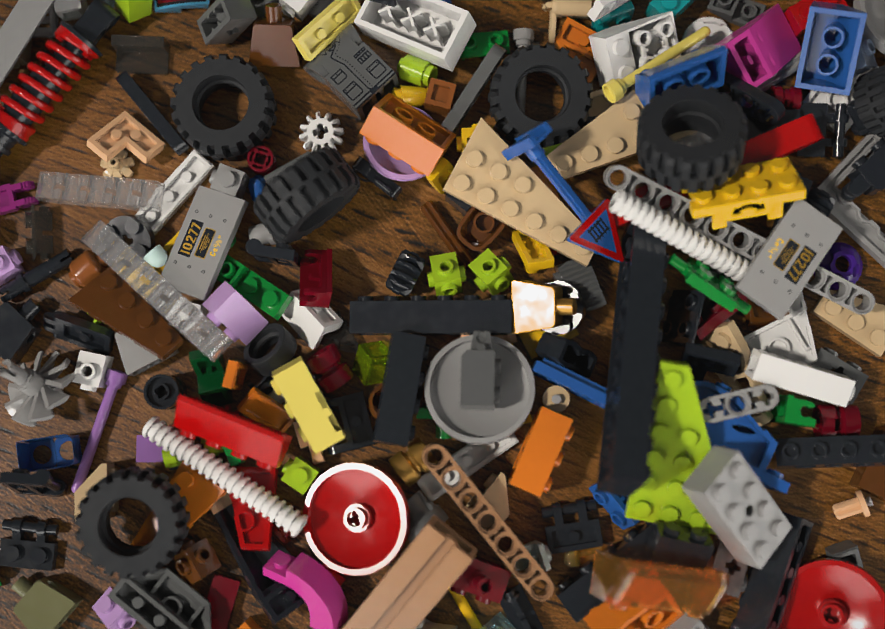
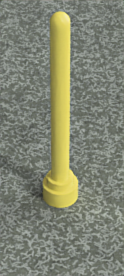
(615, 89)

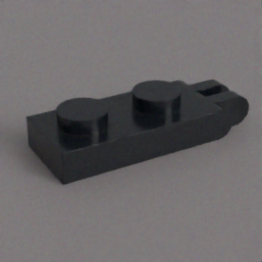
(79, 332)

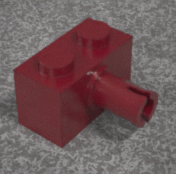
(484, 580)

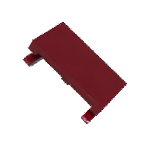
(316, 278)

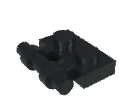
(839, 141)
(572, 535)
(27, 553)

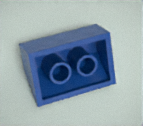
(830, 48)
(700, 66)

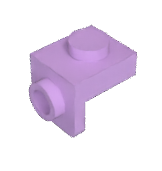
(112, 614)

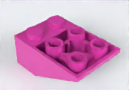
(761, 47)

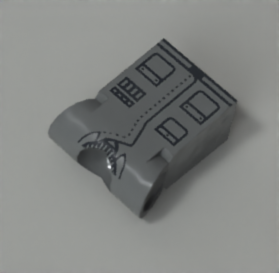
(353, 72)

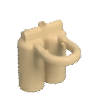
(565, 8)

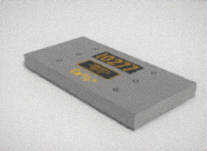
(203, 242)
(788, 258)

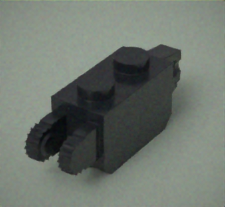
(867, 175)

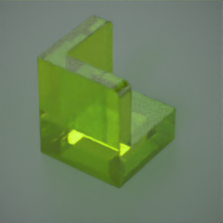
(370, 362)

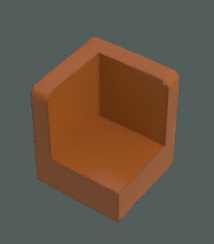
(440, 97)

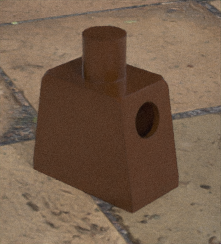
(273, 40)

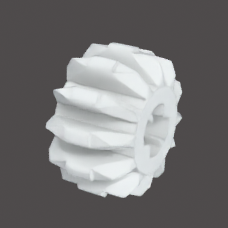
(312, 130)

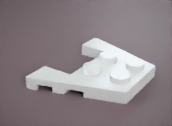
(787, 337)

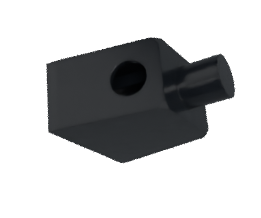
(18, 329)

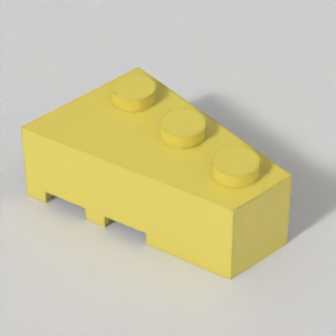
(307, 405)

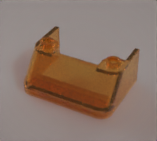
(657, 585)

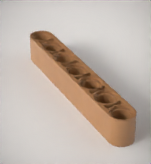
(493, 533)

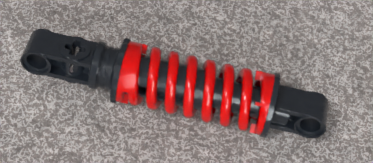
(45, 82)

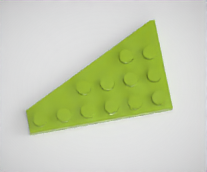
(676, 452)

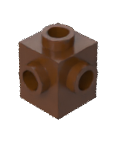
(196, 560)

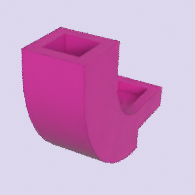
(314, 584)

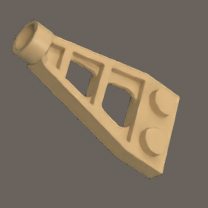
(729, 337)

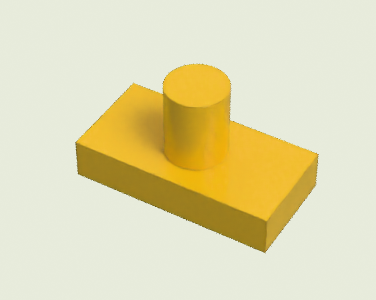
(533, 253)

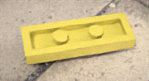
(325, 27)

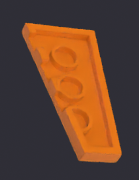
(199, 494)

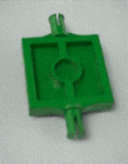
(715, 286)

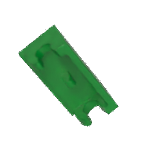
(789, 412)

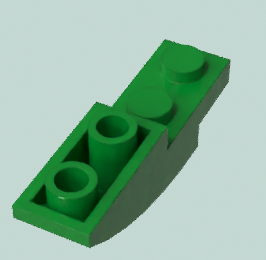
(254, 288)

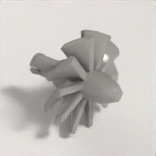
(35, 389)

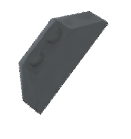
(163, 601)

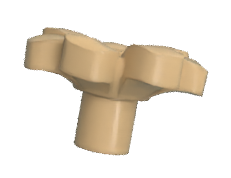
(118, 166)

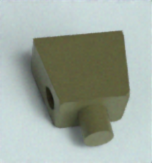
(44, 603)

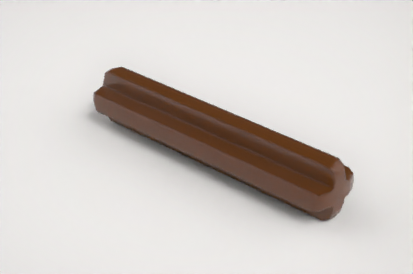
(446, 233)

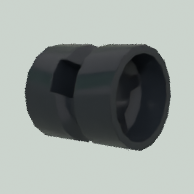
(163, 391)

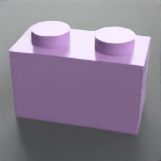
(235, 313)

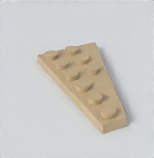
(512, 194)

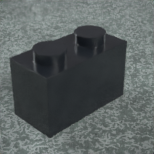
(679, 545)

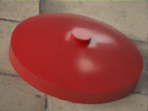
(356, 518)
(834, 596)

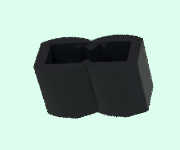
(566, 354)

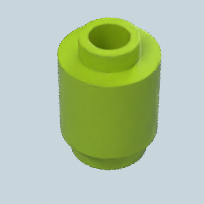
(416, 70)

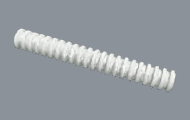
(678, 235)
(224, 475)

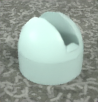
(156, 257)

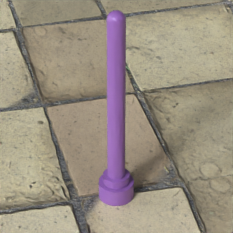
(114, 381)

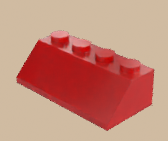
(231, 431)

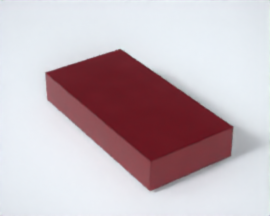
(222, 598)

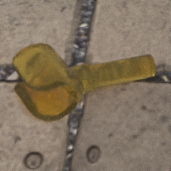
(572, 558)

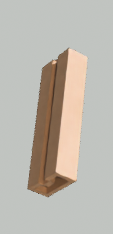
(415, 580)

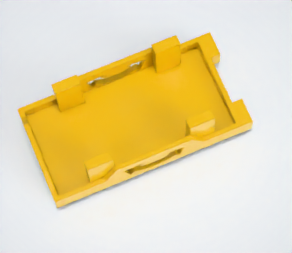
(757, 183)

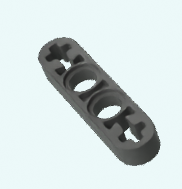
(474, 87)

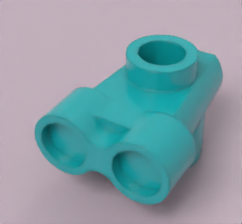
(616, 17)

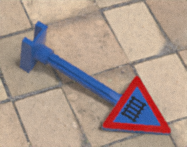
(598, 228)

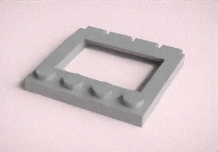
(848, 214)

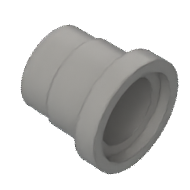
(261, 233)

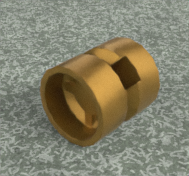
(410, 464)

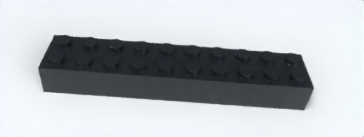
(633, 364)

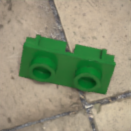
(482, 42)

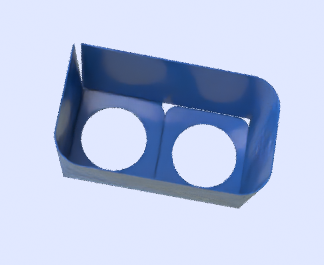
(26, 450)

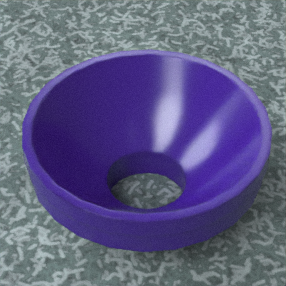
(844, 250)

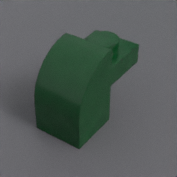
(210, 378)

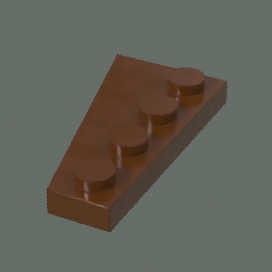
(120, 307)

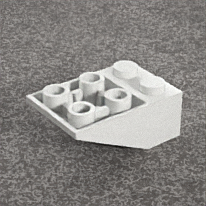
(631, 45)

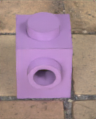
(9, 264)

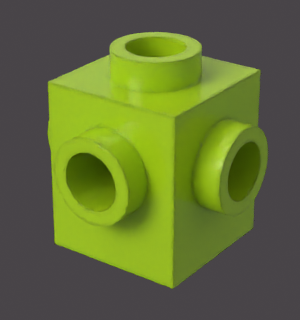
(491, 272)
(446, 274)

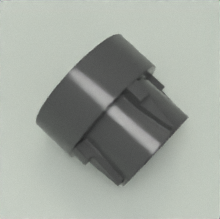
(420, 512)

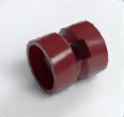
(329, 368)
(836, 421)

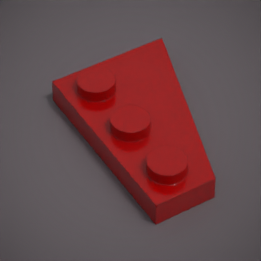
(252, 528)

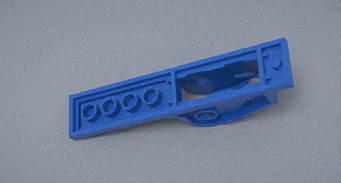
(750, 439)

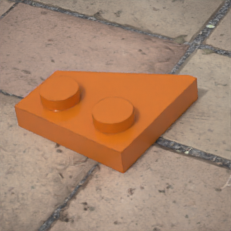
(576, 39)

